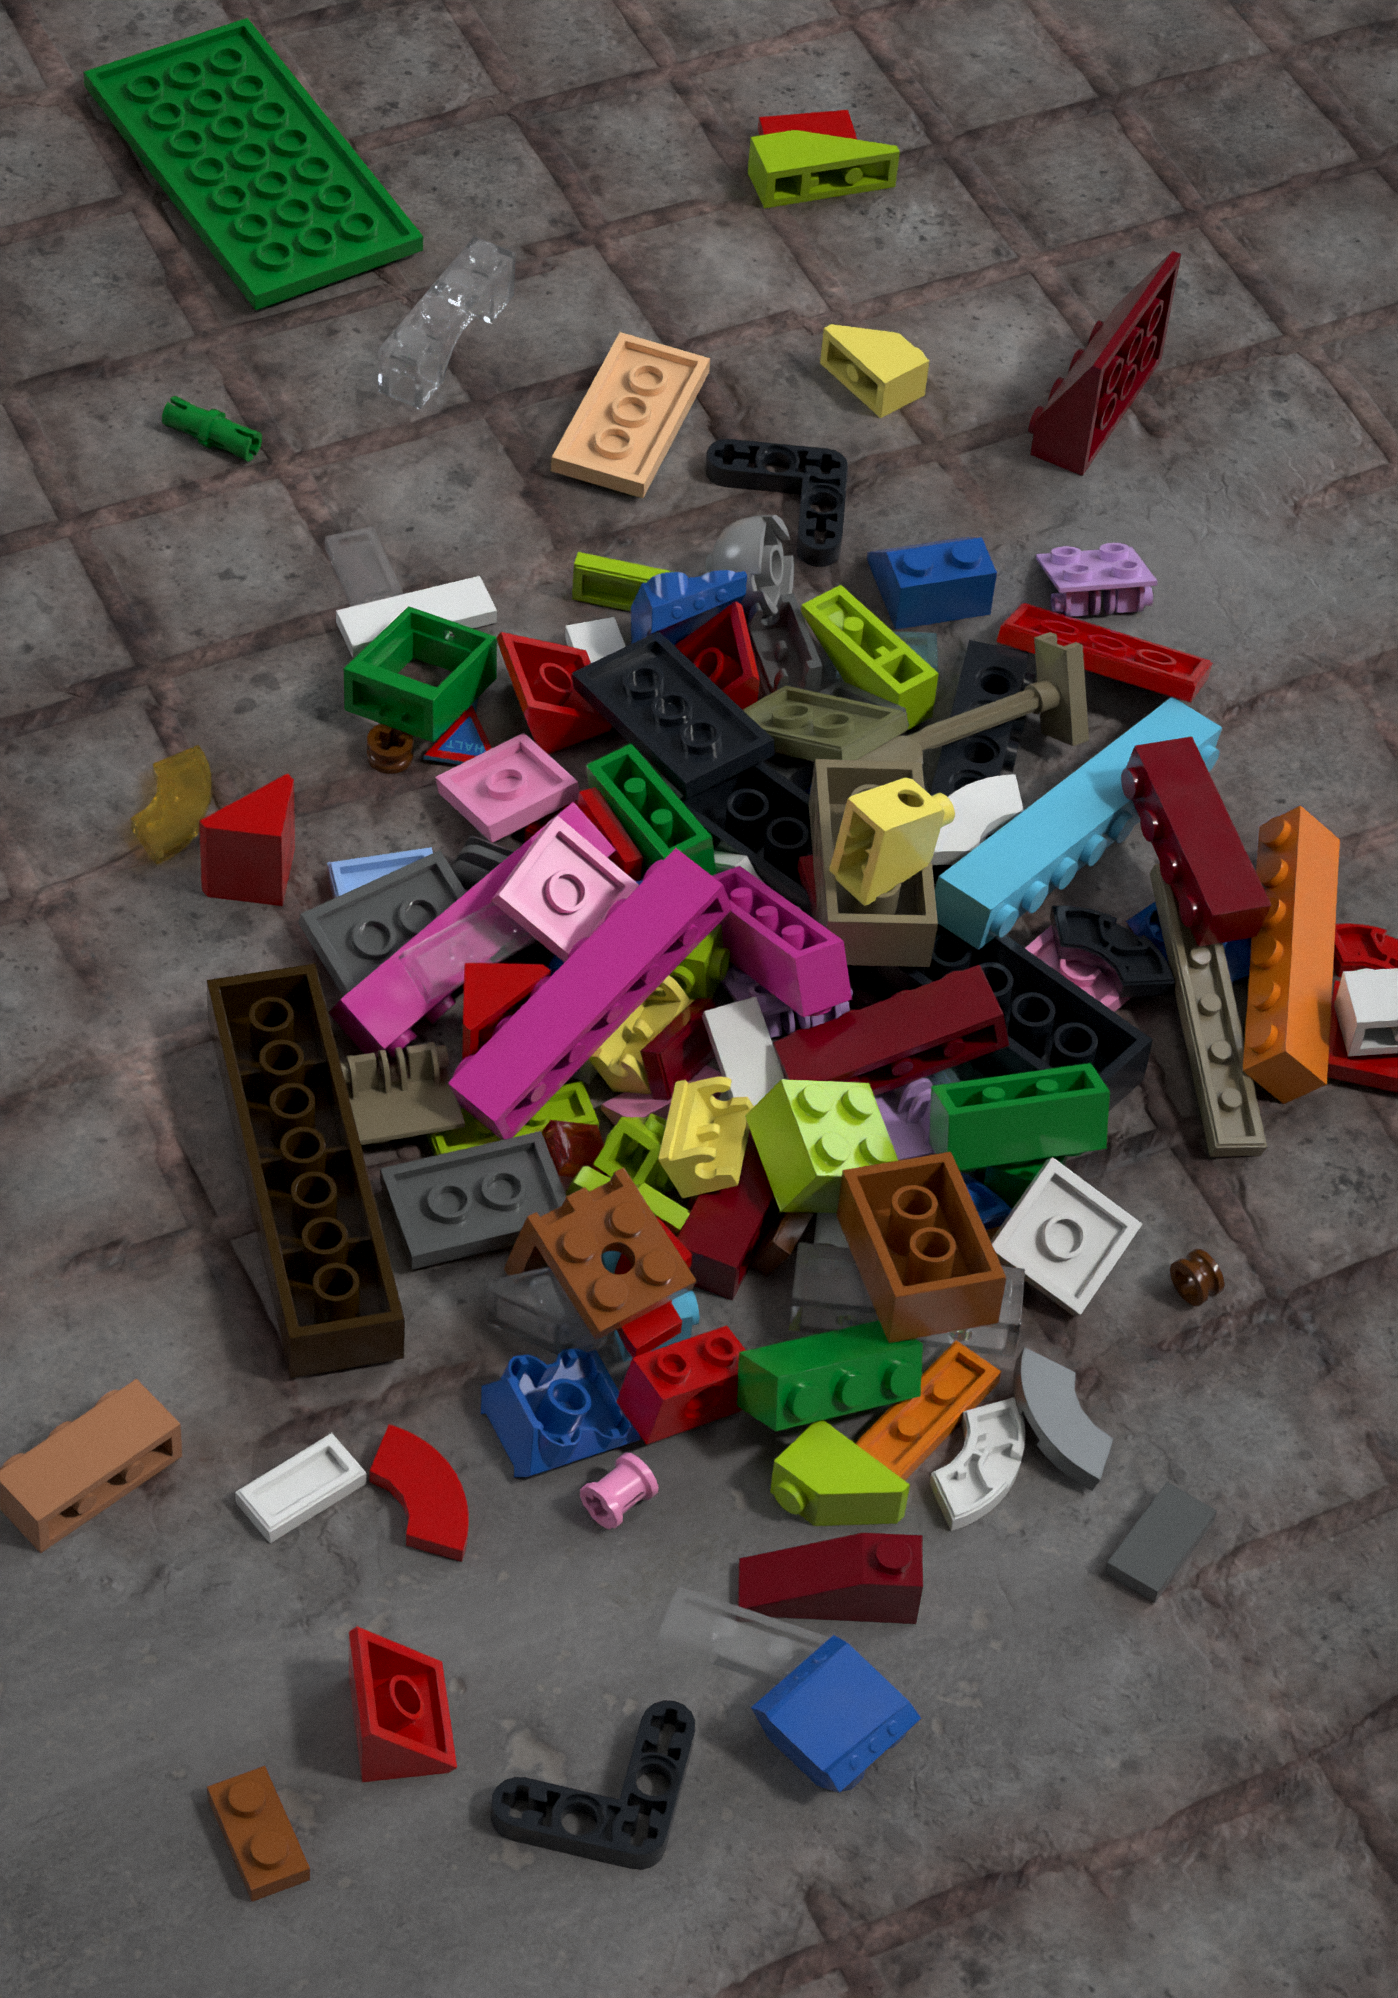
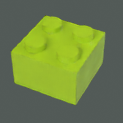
(814, 1133)

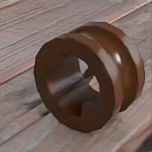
(397, 757)
(1197, 1277)

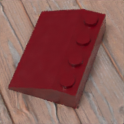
(1106, 374)

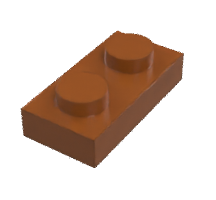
(258, 1833)

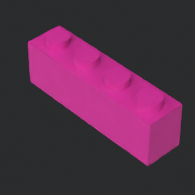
(783, 946)

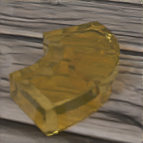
(177, 807)

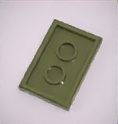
(825, 725)

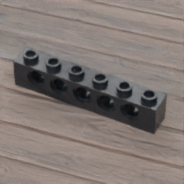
(986, 676)

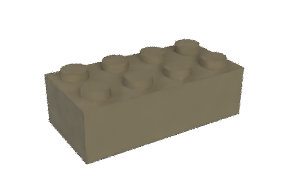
(900, 923)

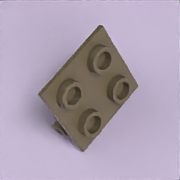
(401, 1097)

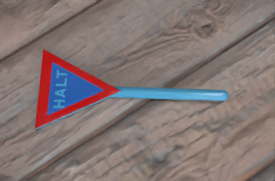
(461, 741)

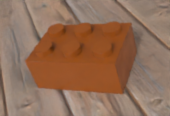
(920, 1247)

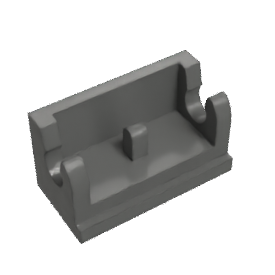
(784, 648)

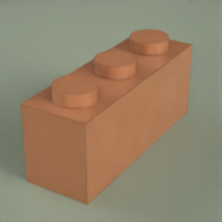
(88, 1464)

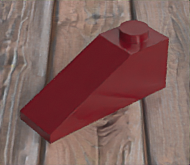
(837, 1579)

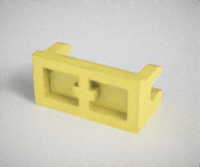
(620, 1057)
(704, 1137)

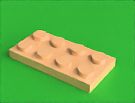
(630, 415)

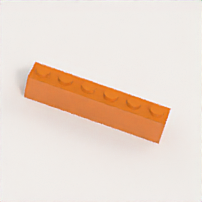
(1293, 957)

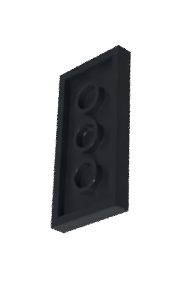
(673, 714)

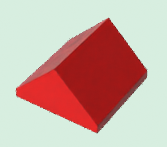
(725, 654)
(546, 692)
(250, 846)
(491, 995)
(398, 1709)

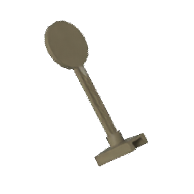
(1056, 696)

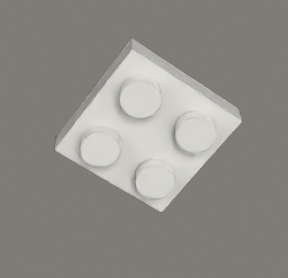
(1064, 1236)

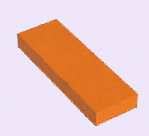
(920, 1424)

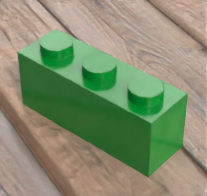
(649, 809)
(1020, 1117)
(827, 1375)

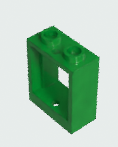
(425, 711)

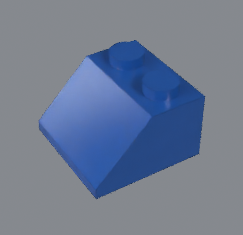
(935, 581)

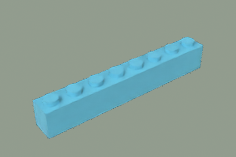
(1058, 833)

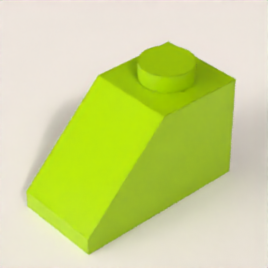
(836, 1481)

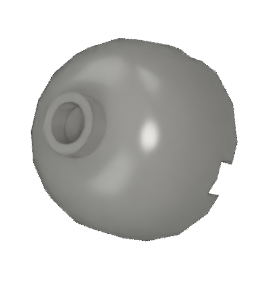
(756, 548)

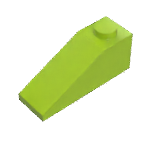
(816, 166)
(871, 653)

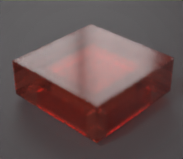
(573, 1146)

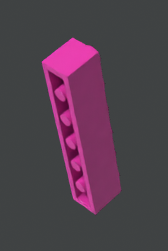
(590, 994)
(388, 1003)

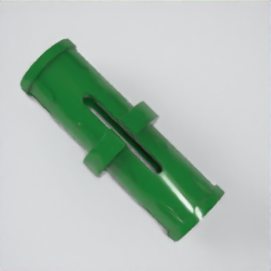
(211, 428)

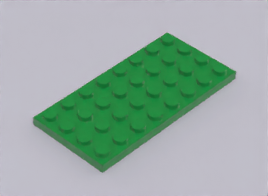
(253, 163)

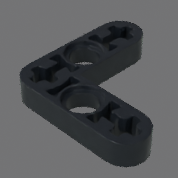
(811, 485)
(614, 1818)

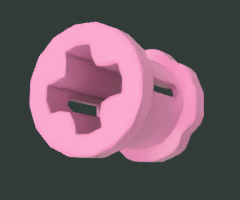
(619, 1490)

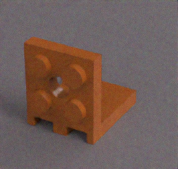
(584, 1229)

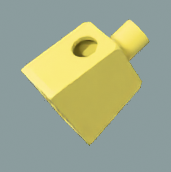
(887, 837)

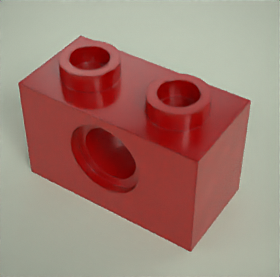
(682, 1385)

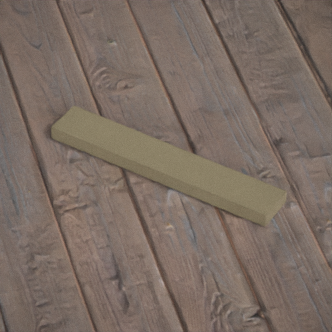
(1210, 1033)

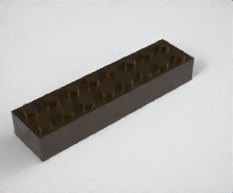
(305, 1171)

